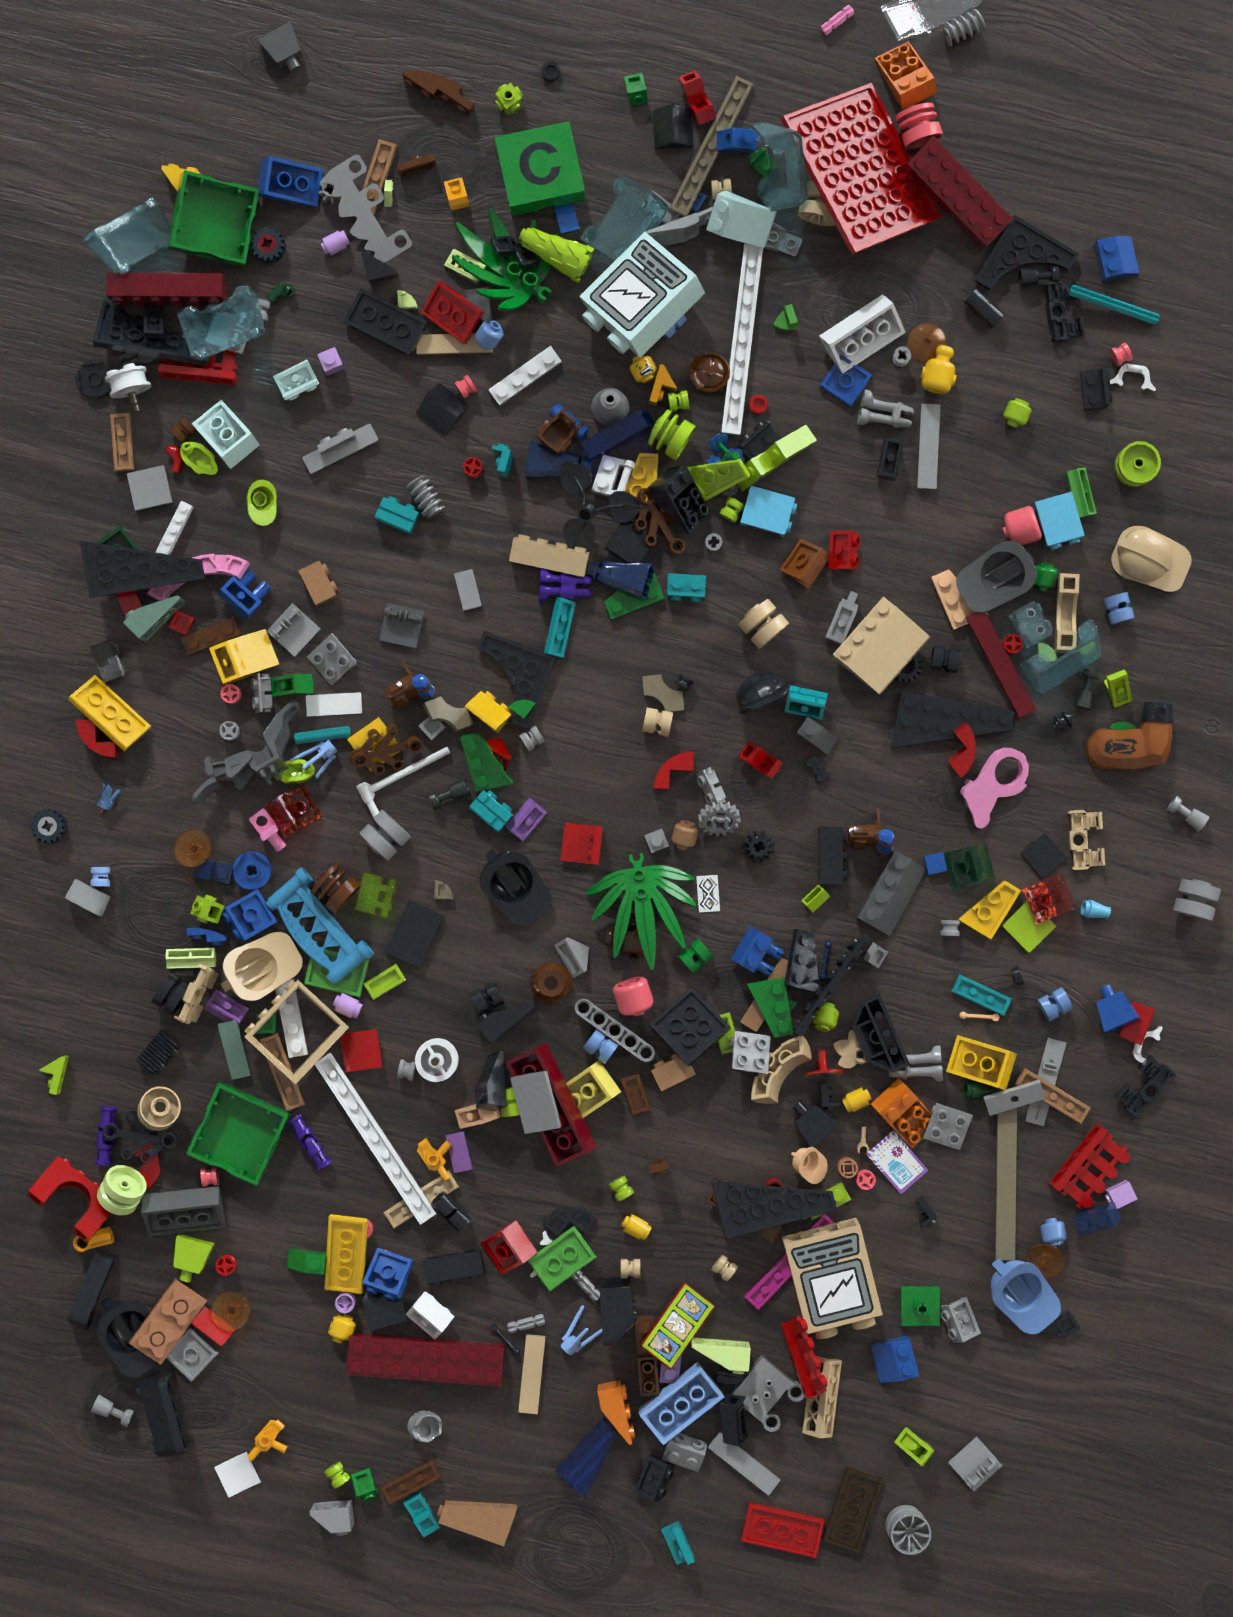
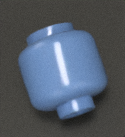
(489, 334)
(1053, 1232)

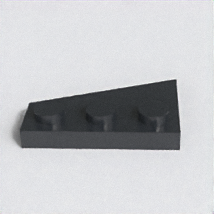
(802, 962)

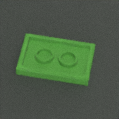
(351, 984)
(562, 1258)

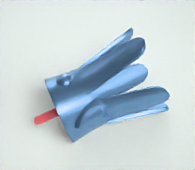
(105, 801)

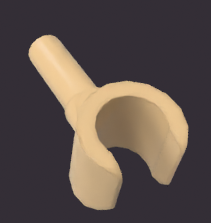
(863, 1141)

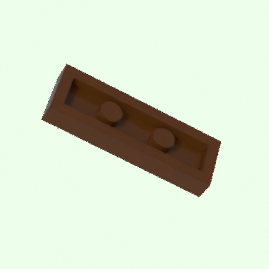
(211, 636)
(410, 1481)

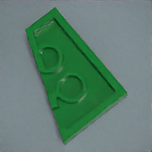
(623, 603)
(482, 763)
(774, 1005)

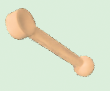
(995, 1017)

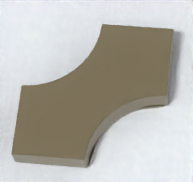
(670, 699)
(455, 717)

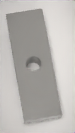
(1004, 1100)

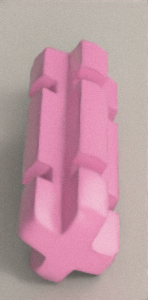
(837, 20)

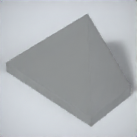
(573, 955)

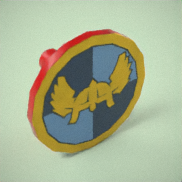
(822, 1065)

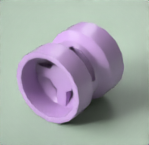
(345, 1302)

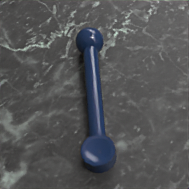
(828, 944)

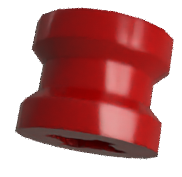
(471, 465)
(1015, 645)
(222, 1265)

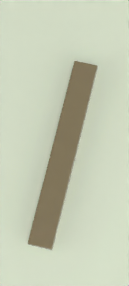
(707, 153)
(1006, 1185)

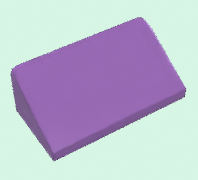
(526, 819)
(225, 1007)
(459, 1152)

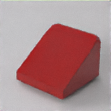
(129, 601)

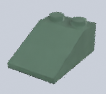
(150, 618)

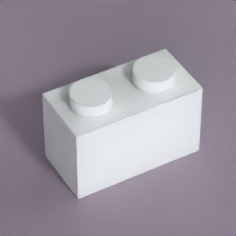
(430, 1315)

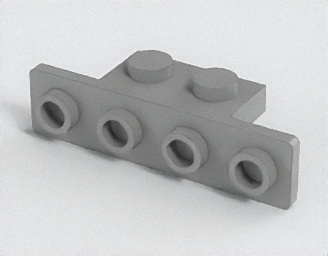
(336, 448)

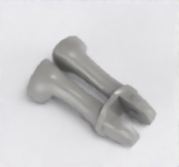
(895, 408)
(931, 1071)

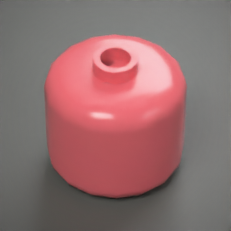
(1022, 526)
(633, 996)

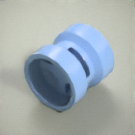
(100, 872)

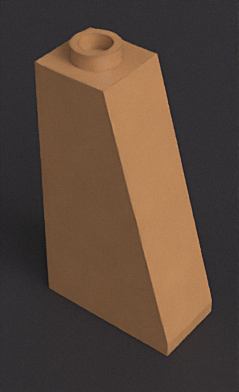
(479, 1519)

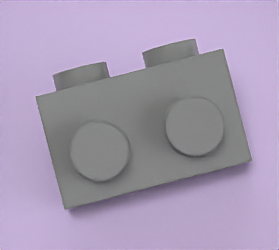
(685, 1452)

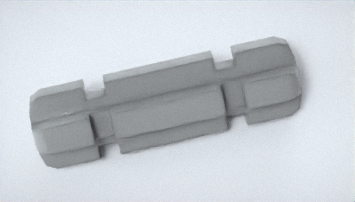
(586, 1285)
(526, 1323)

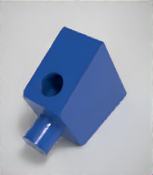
(740, 141)
(1115, 1010)

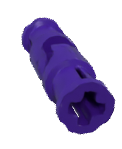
(310, 1143)
(104, 1149)

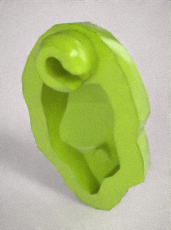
(198, 458)
(295, 773)

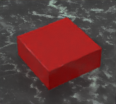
(182, 622)

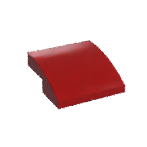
(361, 1050)

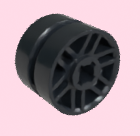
(170, 993)

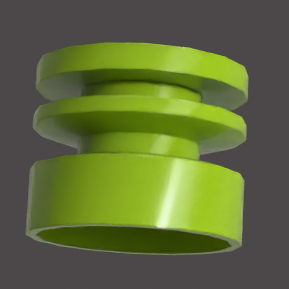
(671, 434)

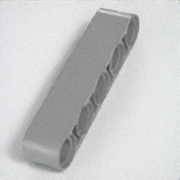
(624, 1031)

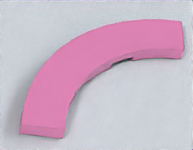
(212, 564)

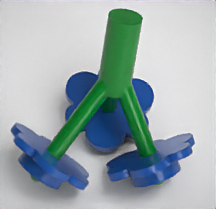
(718, 444)

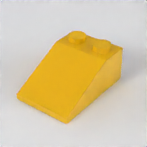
(489, 711)
(981, 1062)

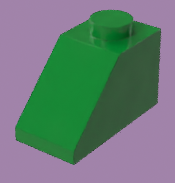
(292, 685)
(307, 1261)

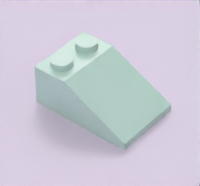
(741, 219)
(226, 434)

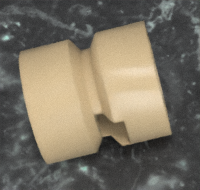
(657, 722)

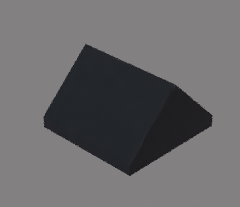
(672, 127)
(376, 269)
(442, 408)

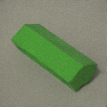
(1081, 491)

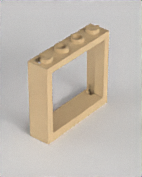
(317, 1054)

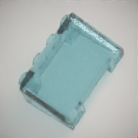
(223, 324)

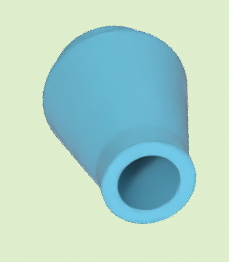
(1092, 909)

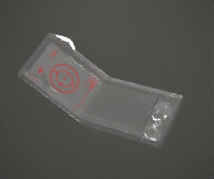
(920, 17)

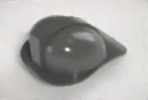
(997, 576)

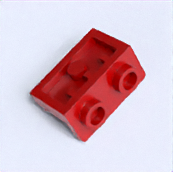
(843, 550)

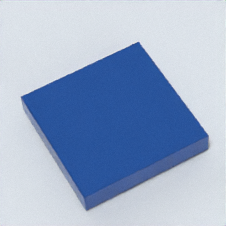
(848, 385)

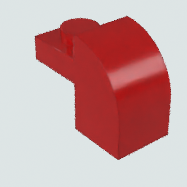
(760, 760)

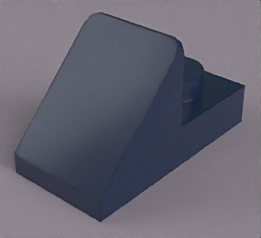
(214, 871)

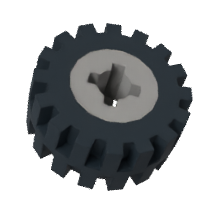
(55, 823)

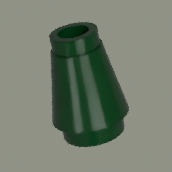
(976, 1090)

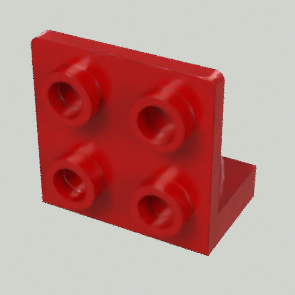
(581, 843)

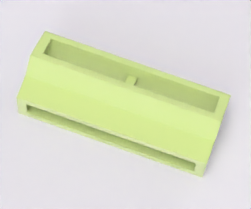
(190, 957)

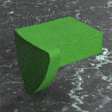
(786, 319)

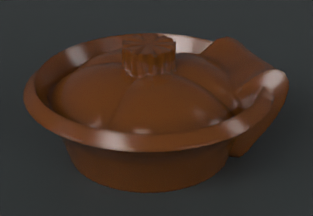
(709, 372)
(551, 982)

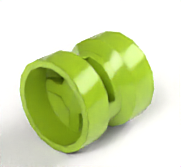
(682, 399)
(732, 509)
(621, 1188)
(337, 1475)

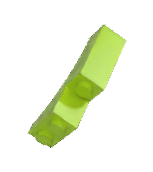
(777, 455)

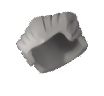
(424, 1426)

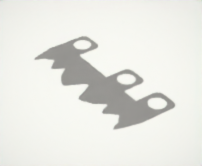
(356, 204)

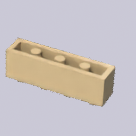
(549, 556)

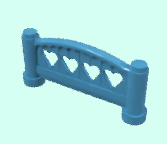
(349, 954)

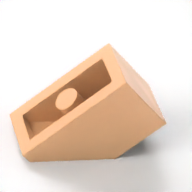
(471, 1116)

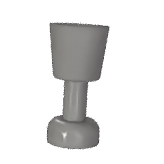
(1194, 817)
(105, 1407)

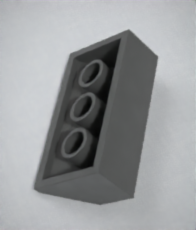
(891, 893)
(183, 1211)

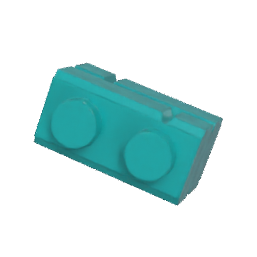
(397, 515)
(806, 702)
(491, 811)

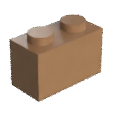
(318, 583)
(671, 1072)

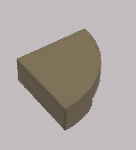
(442, 891)

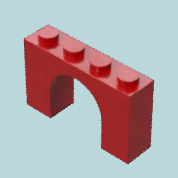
(61, 1175)

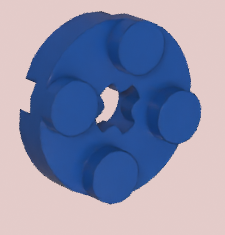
(241, 872)

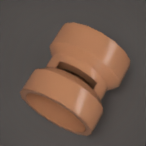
(847, 1167)

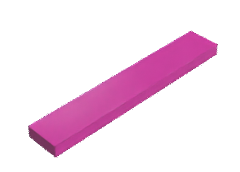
(777, 1275)

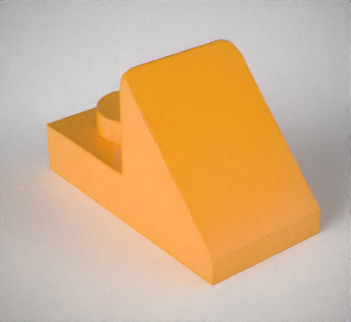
(456, 194)
(664, 381)

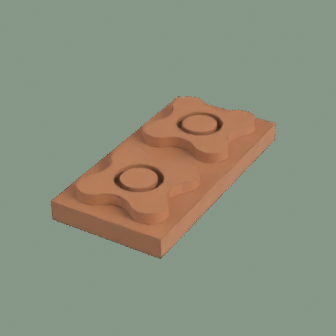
(167, 1321)

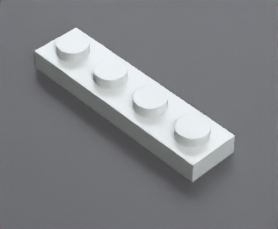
(525, 375)
(292, 1023)

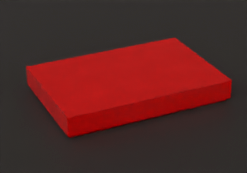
(452, 312)

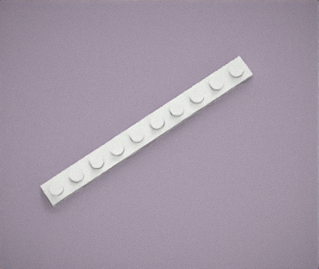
(742, 339)
(375, 1138)

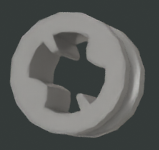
(709, 537)

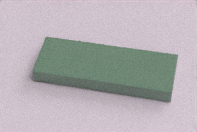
(234, 1049)

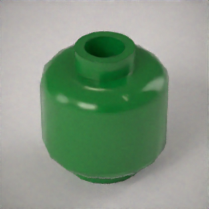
(1046, 576)

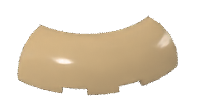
(781, 1063)

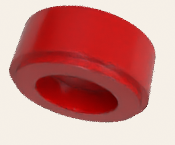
(758, 404)

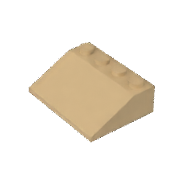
(881, 646)

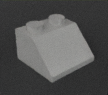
(334, 1516)

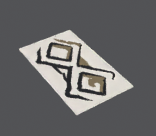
(708, 893)

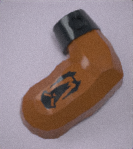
(1134, 747)

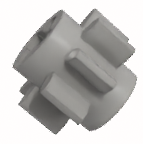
(325, 189)

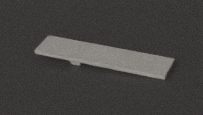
(928, 446)
(1048, 1071)

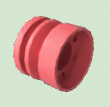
(919, 125)

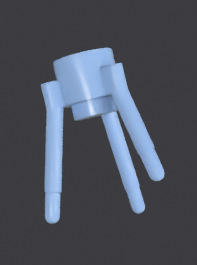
(325, 750)
(572, 1343)

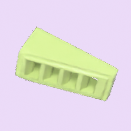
(461, 271)

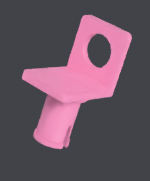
(268, 831)

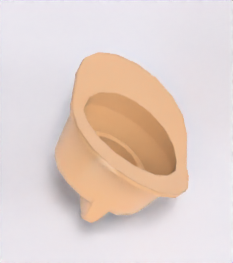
(810, 1164)

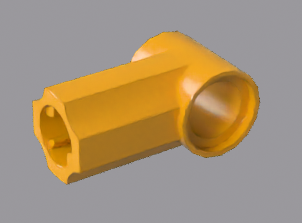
(102, 1237)

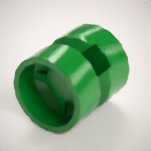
(700, 950)

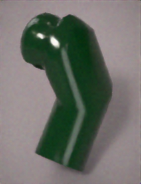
(281, 290)

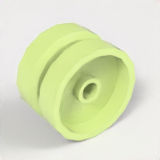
(121, 1190)

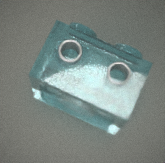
(1031, 624)

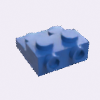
(248, 916)
(387, 1274)

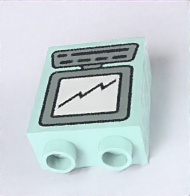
(640, 296)

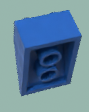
(289, 182)

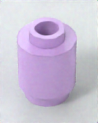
(335, 242)
(347, 1006)

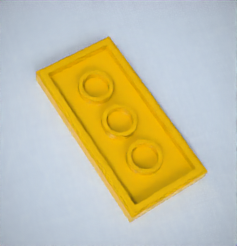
(109, 713)
(346, 1254)

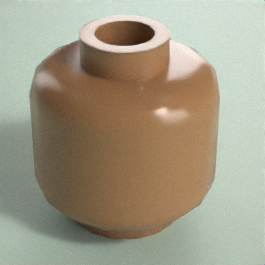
(684, 835)

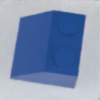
(1115, 258)
(894, 1359)

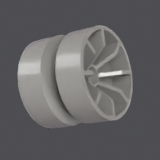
(388, 831)
(1198, 894)
(908, 1529)

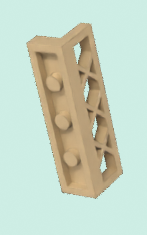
(826, 1402)

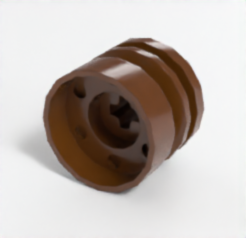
(335, 888)

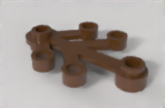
(657, 519)
(382, 750)

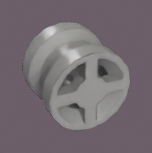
(232, 729)
(950, 927)
(406, 1070)

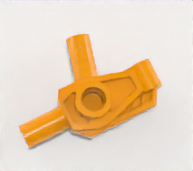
(434, 1159)
(266, 1439)

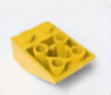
(244, 656)

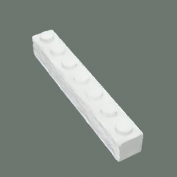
(175, 528)

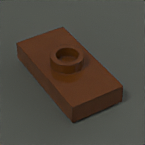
(416, 164)
(635, 1094)
(659, 1166)

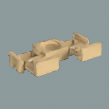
(1078, 824)
(194, 994)

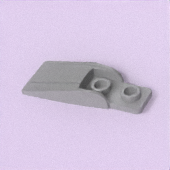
(680, 229)
(782, 241)

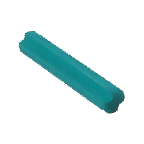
(322, 735)

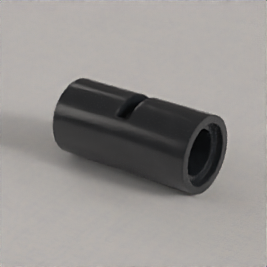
(987, 312)
(451, 1211)

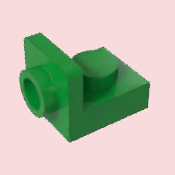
(636, 89)
(760, 162)
(364, 1485)

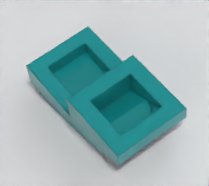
(421, 1514)

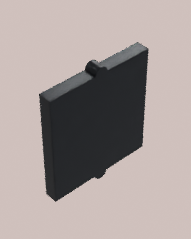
(1043, 855)

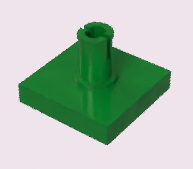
(920, 1305)

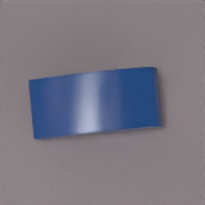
(566, 218)
(212, 936)

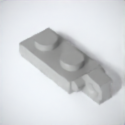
(842, 619)

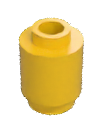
(856, 1099)
(636, 1227)

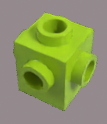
(508, 104)
(207, 909)

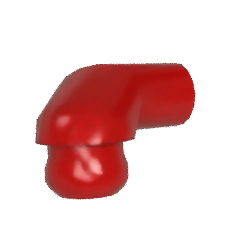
(174, 452)

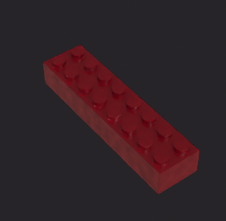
(425, 1359)

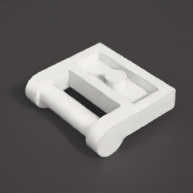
(608, 474)

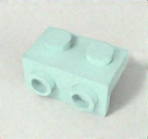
(296, 380)

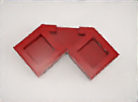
(152, 1169)

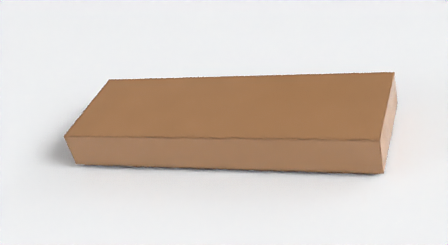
(122, 442)

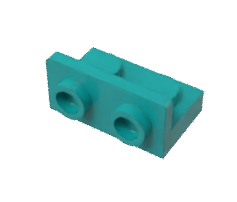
(504, 459)
(686, 586)
(678, 1543)

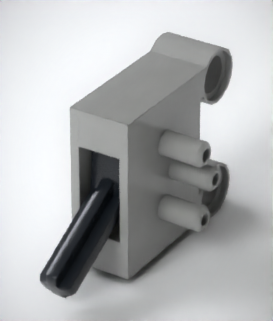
(762, 1389)

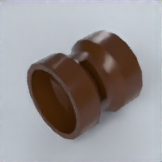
(185, 426)

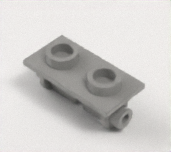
(260, 700)
(706, 780)

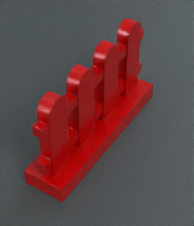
(206, 373)
(1074, 1166)
(803, 1357)

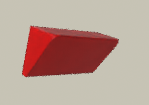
(1137, 1030)
(205, 1323)

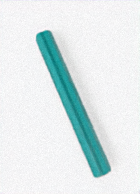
(1114, 304)

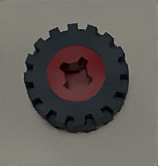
(271, 251)

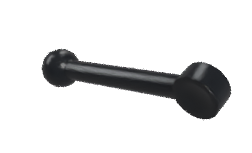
(515, 1351)

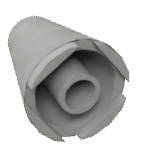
(606, 412)

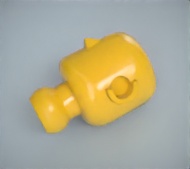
(939, 373)

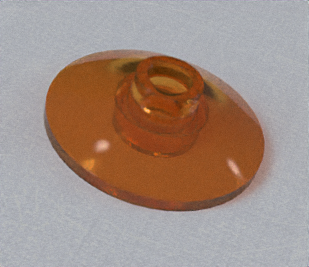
(919, 348)
(185, 845)
(1049, 1267)
(224, 1318)

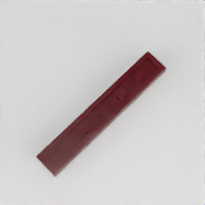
(1000, 663)

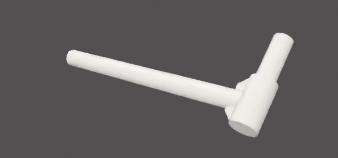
(367, 791)

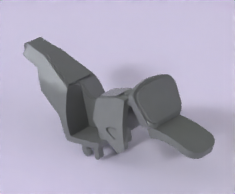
(243, 765)

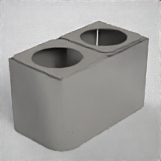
(88, 897)

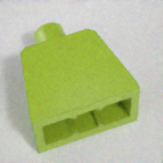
(191, 1255)

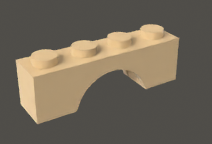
(1066, 612)

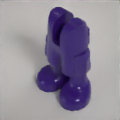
(568, 588)

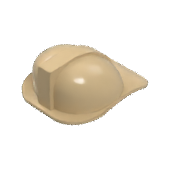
(1151, 559)
(261, 966)

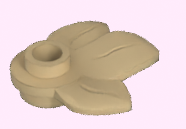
(848, 1050)

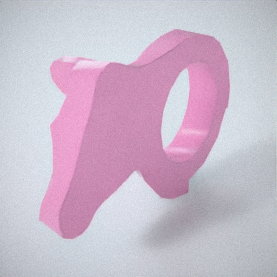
(983, 792)

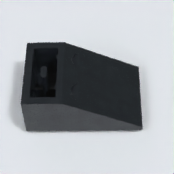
(680, 497)

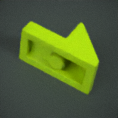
(1118, 688)
(58, 1070)
(914, 1446)

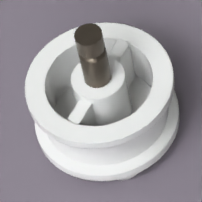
(128, 383)
(436, 1060)

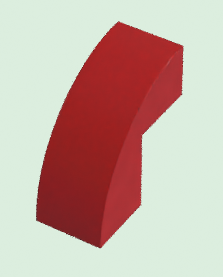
(696, 97)
(90, 735)
(963, 759)
(679, 762)

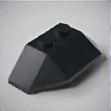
(878, 1036)

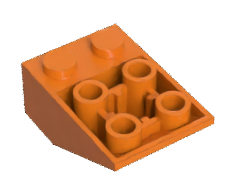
(906, 75)
(903, 1112)
(612, 1404)

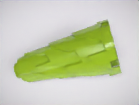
(565, 255)

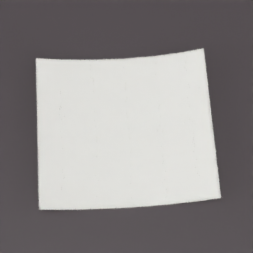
(237, 1474)

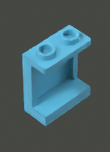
(768, 511)
(1059, 520)

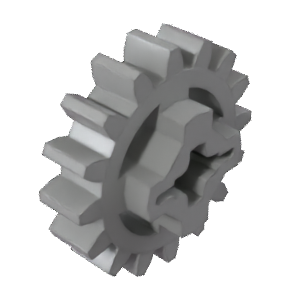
(719, 818)

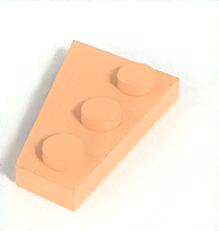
(951, 599)

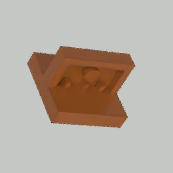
(805, 563)

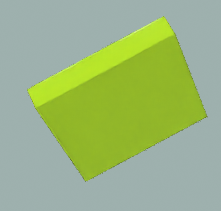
(1024, 928)

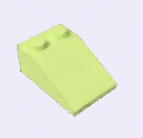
(728, 1353)

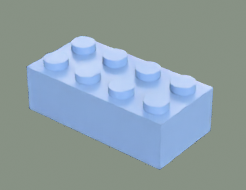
(680, 1403)

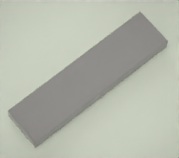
(744, 1464)

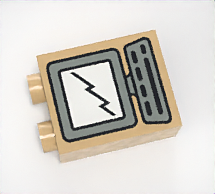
(832, 1277)

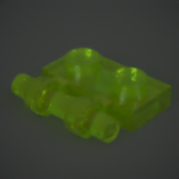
(369, 894)

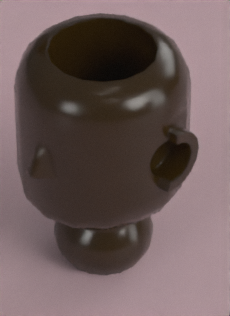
(631, 944)

